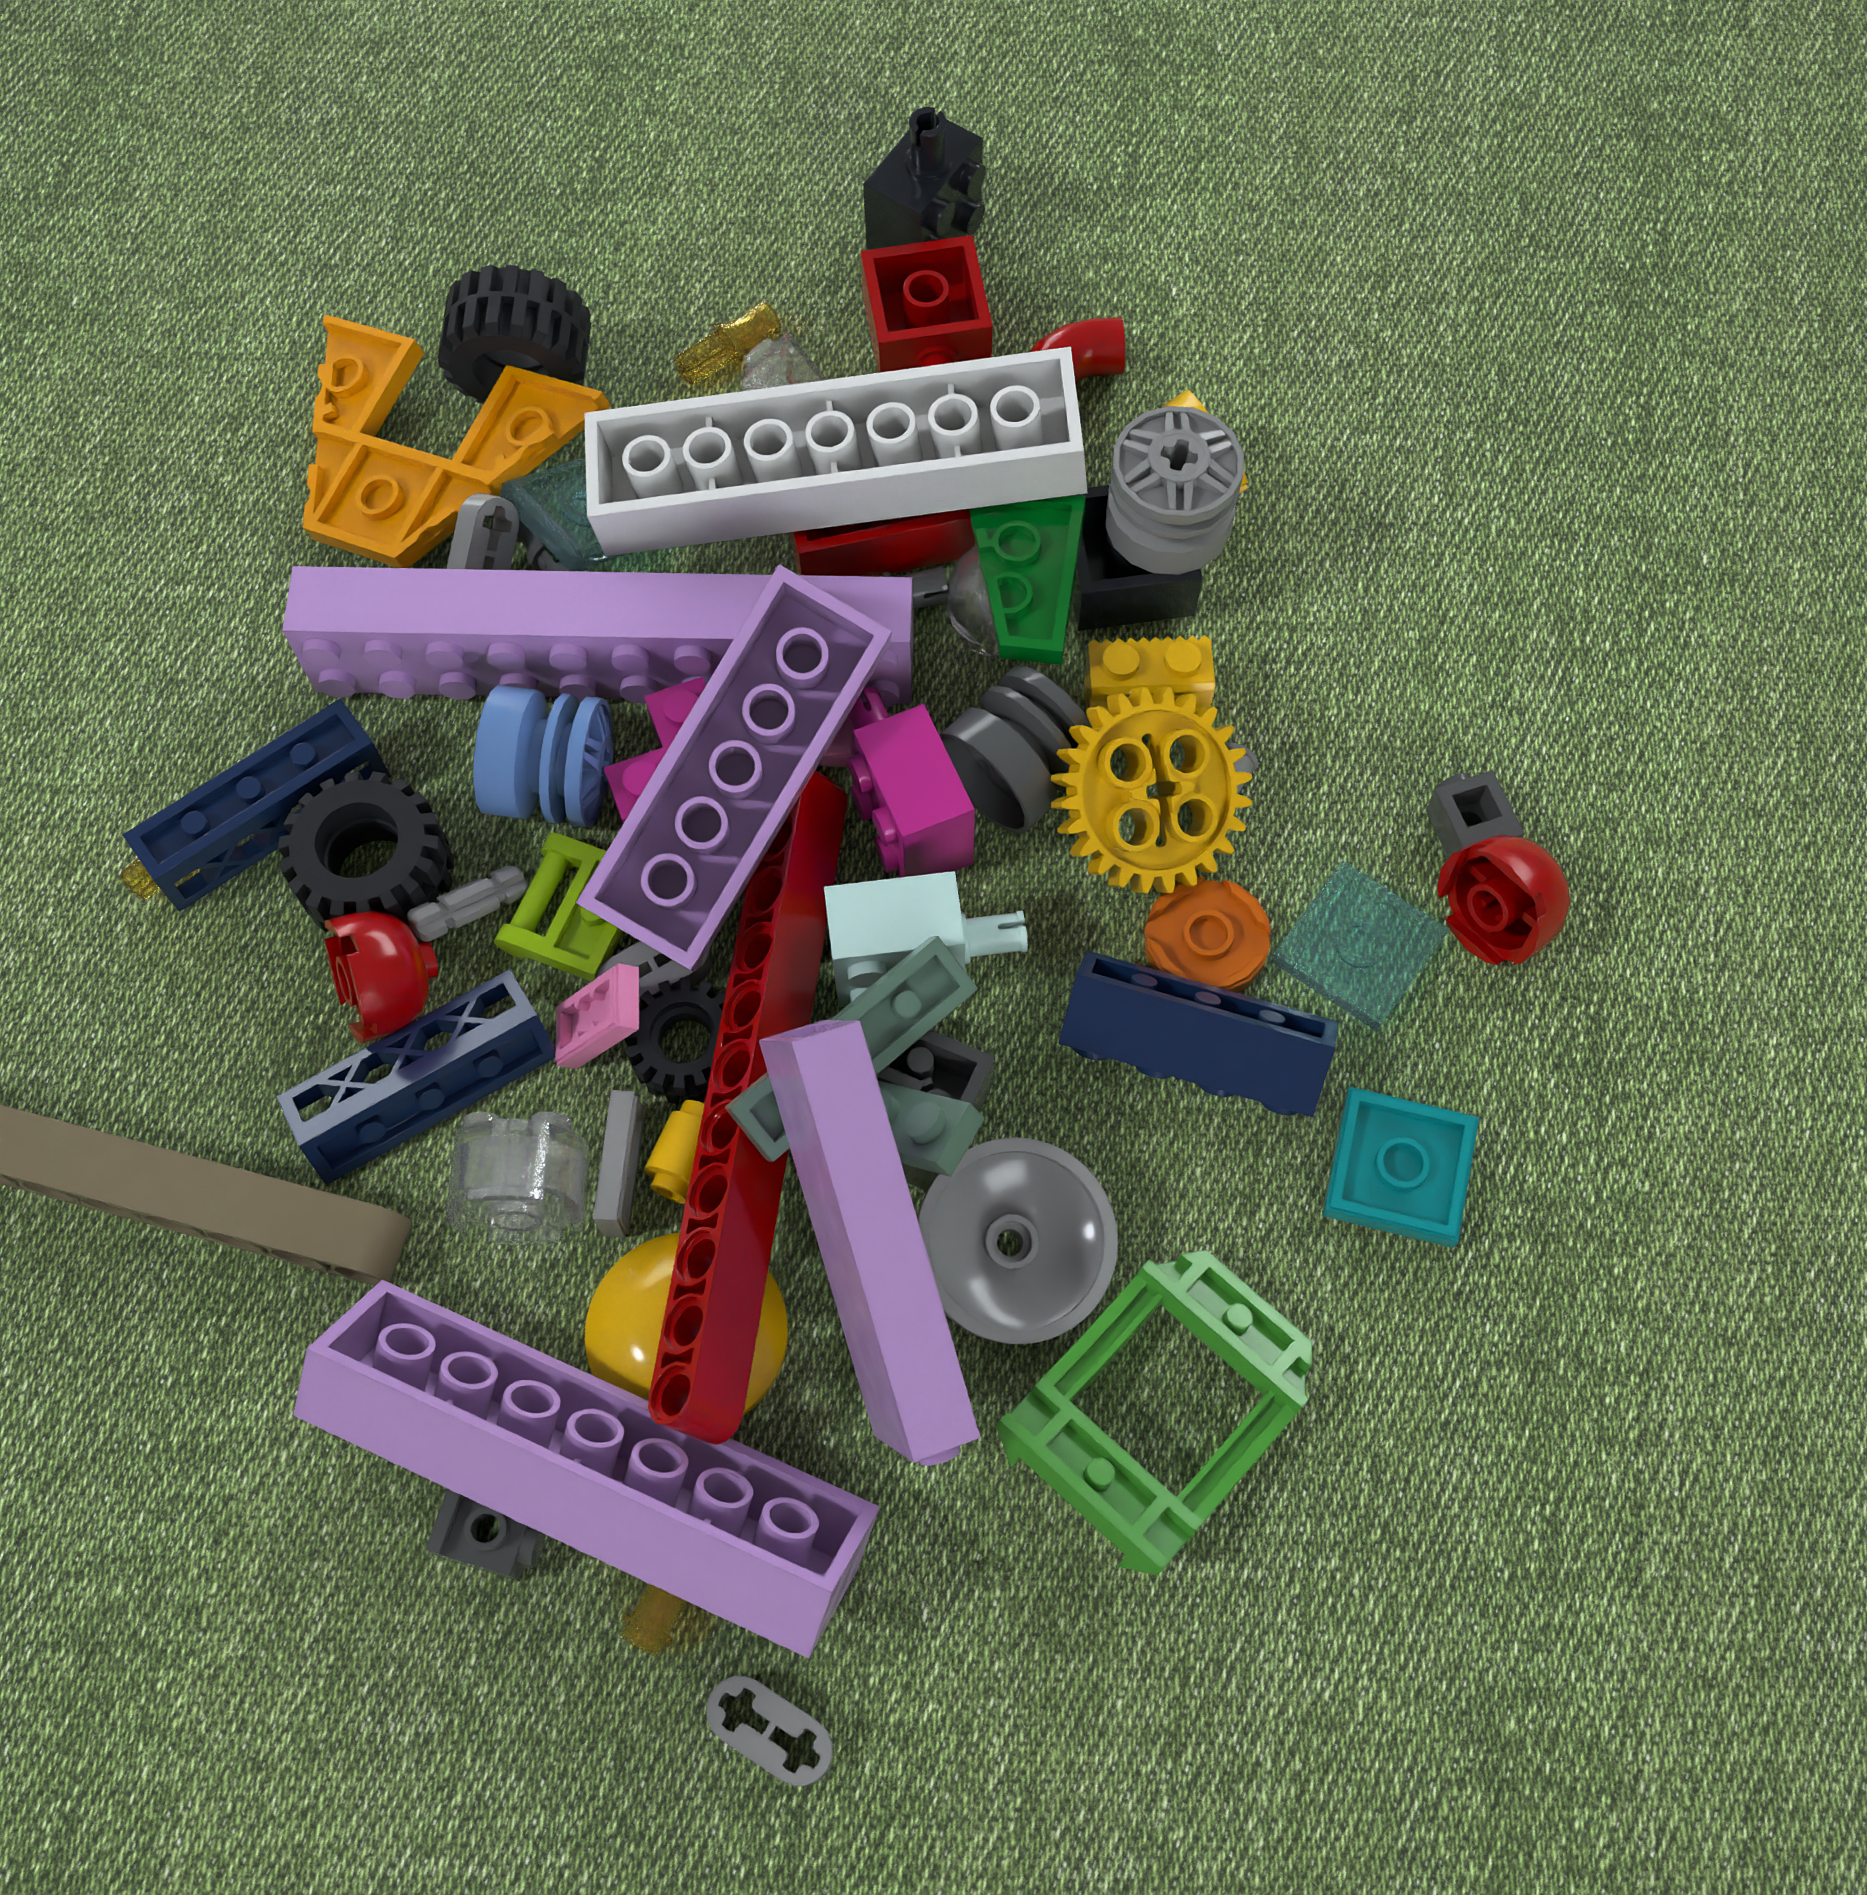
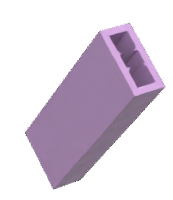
(870, 1239)

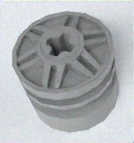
(1173, 489)

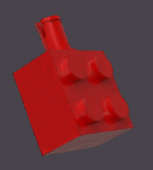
(926, 304)

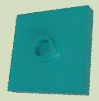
(1401, 1167)

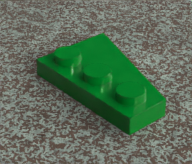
(1029, 572)

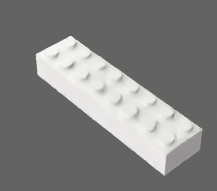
(834, 452)

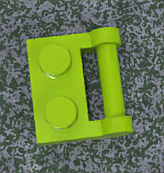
(576, 938)

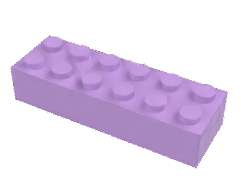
(736, 768)

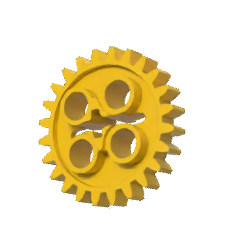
(1099, 798)

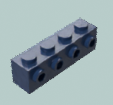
(1199, 1034)

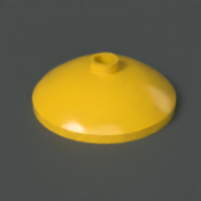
(629, 1316)

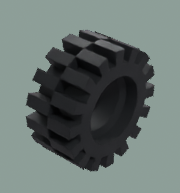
(655, 1017)

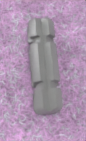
(467, 903)

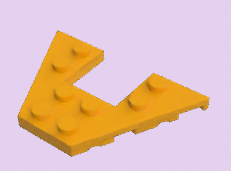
(405, 501)

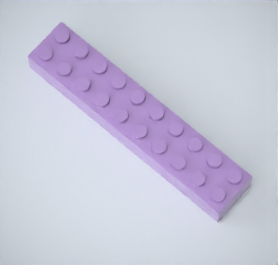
(548, 629)

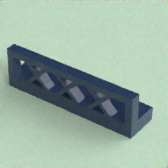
(249, 800)
(422, 1084)

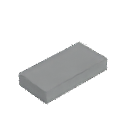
(619, 1164)

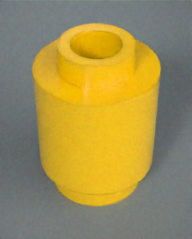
(674, 1152)

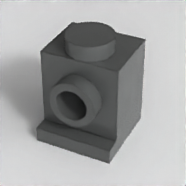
(1472, 801)
(457, 1541)

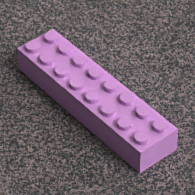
(587, 1464)

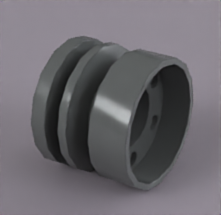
(1012, 747)

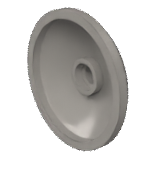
(1061, 1232)

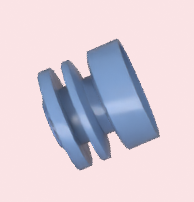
(542, 755)

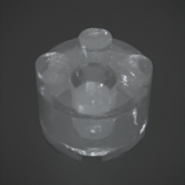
(518, 1178)

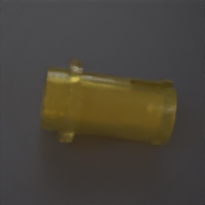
(652, 1620)

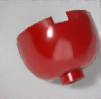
(1504, 898)
(379, 971)

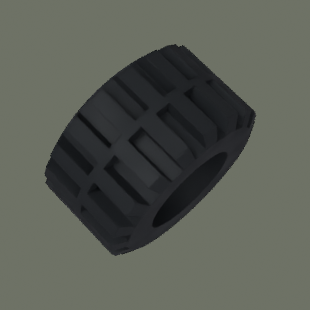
(512, 321)
(346, 819)

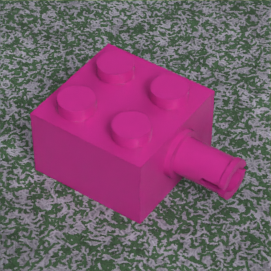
(909, 790)

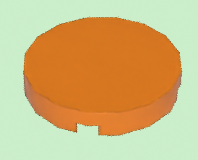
(1208, 934)

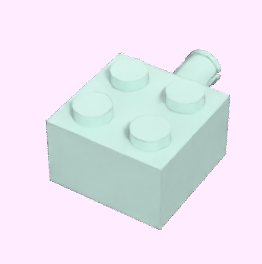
(887, 919)

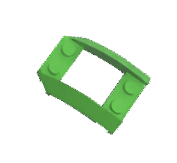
(1100, 1475)

